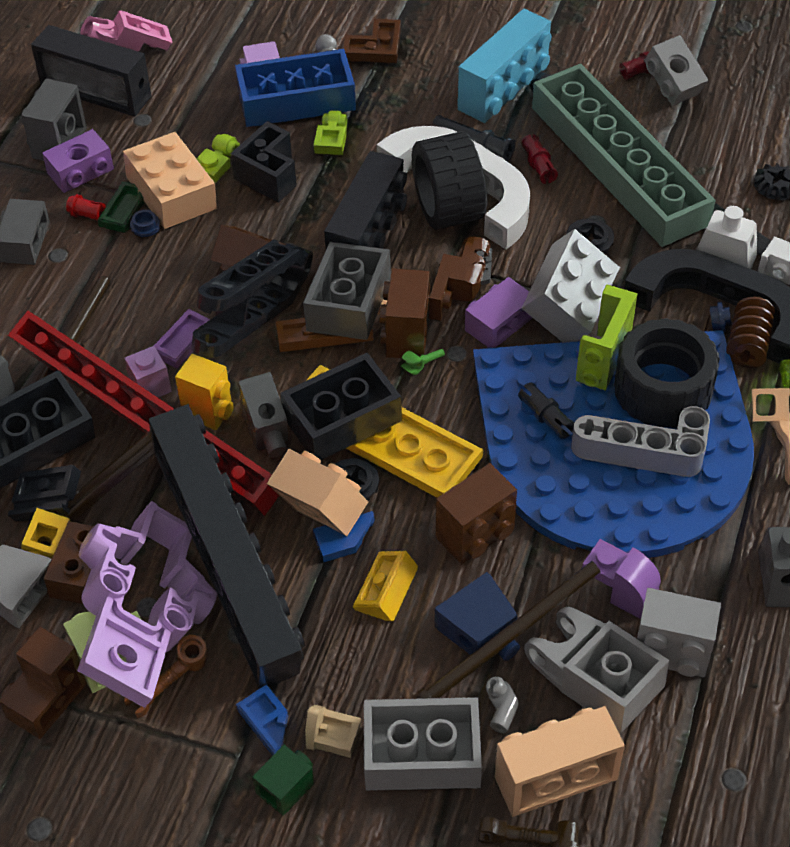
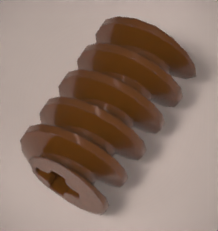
(750, 332)

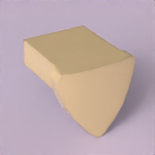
(331, 731)

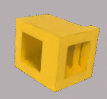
(44, 527)

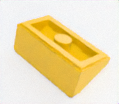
(386, 585)

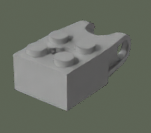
(600, 666)

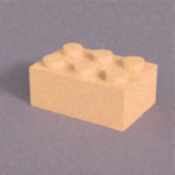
(170, 179)
(558, 760)

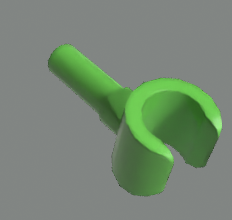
(415, 364)

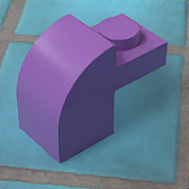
(627, 575)

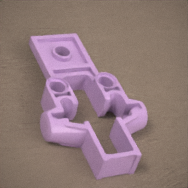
(119, 632)

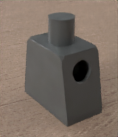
(264, 414)
(774, 565)

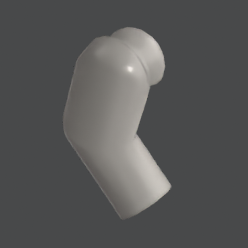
(504, 702)

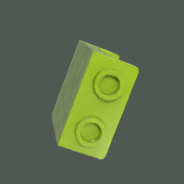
(599, 356)

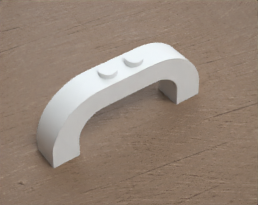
(503, 181)

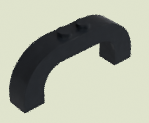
(715, 278)

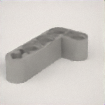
(643, 445)

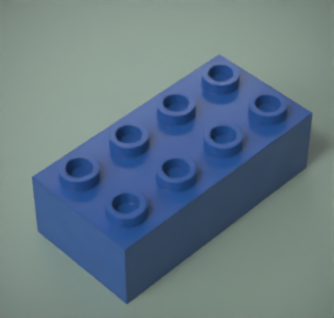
(295, 87)

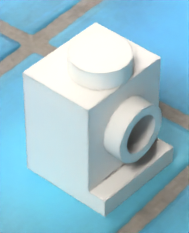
(776, 260)

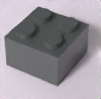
(53, 116)

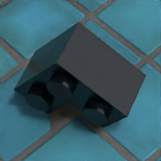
(266, 162)

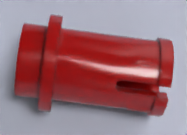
(80, 206)

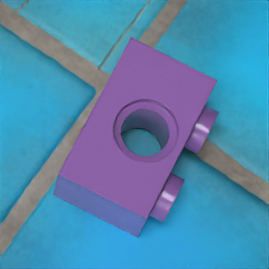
(78, 160)

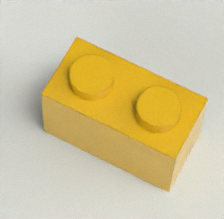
(205, 389)

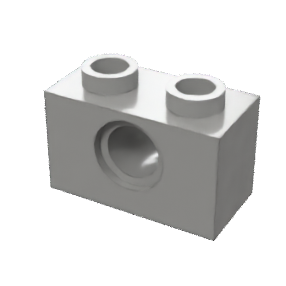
(675, 70)

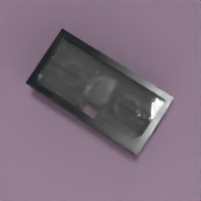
(101, 70)

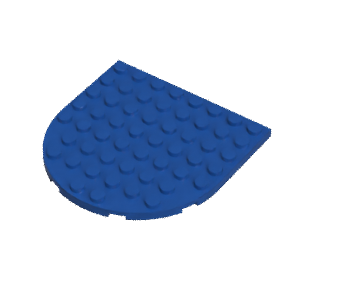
(594, 500)

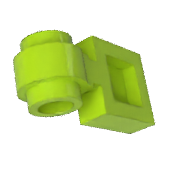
(331, 134)
(218, 161)

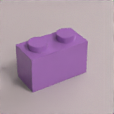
(497, 313)

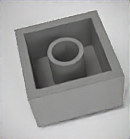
(680, 629)

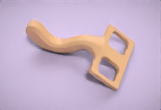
(779, 420)

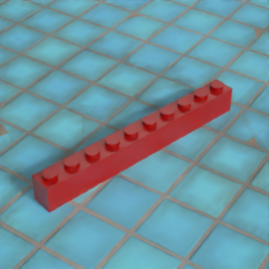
(132, 401)

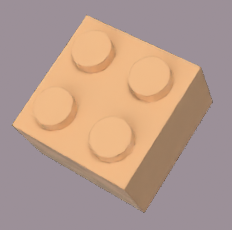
(318, 490)

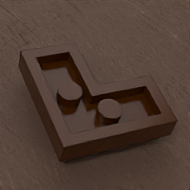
(379, 47)

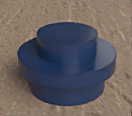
(145, 223)
(720, 317)

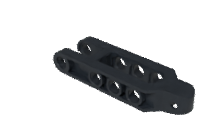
(249, 295)

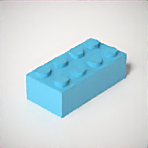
(503, 65)

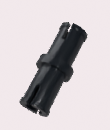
(546, 410)

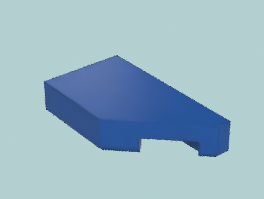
(336, 545)
(265, 717)

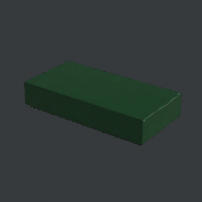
(121, 208)

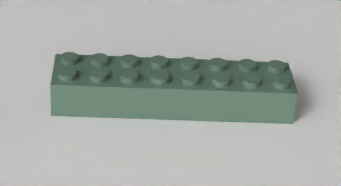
(623, 155)

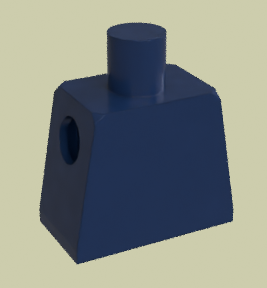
(476, 616)

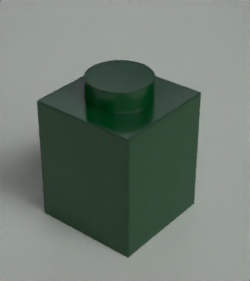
(284, 779)

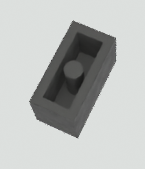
(22, 231)

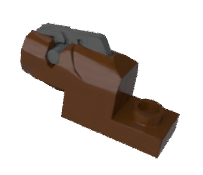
(461, 275)

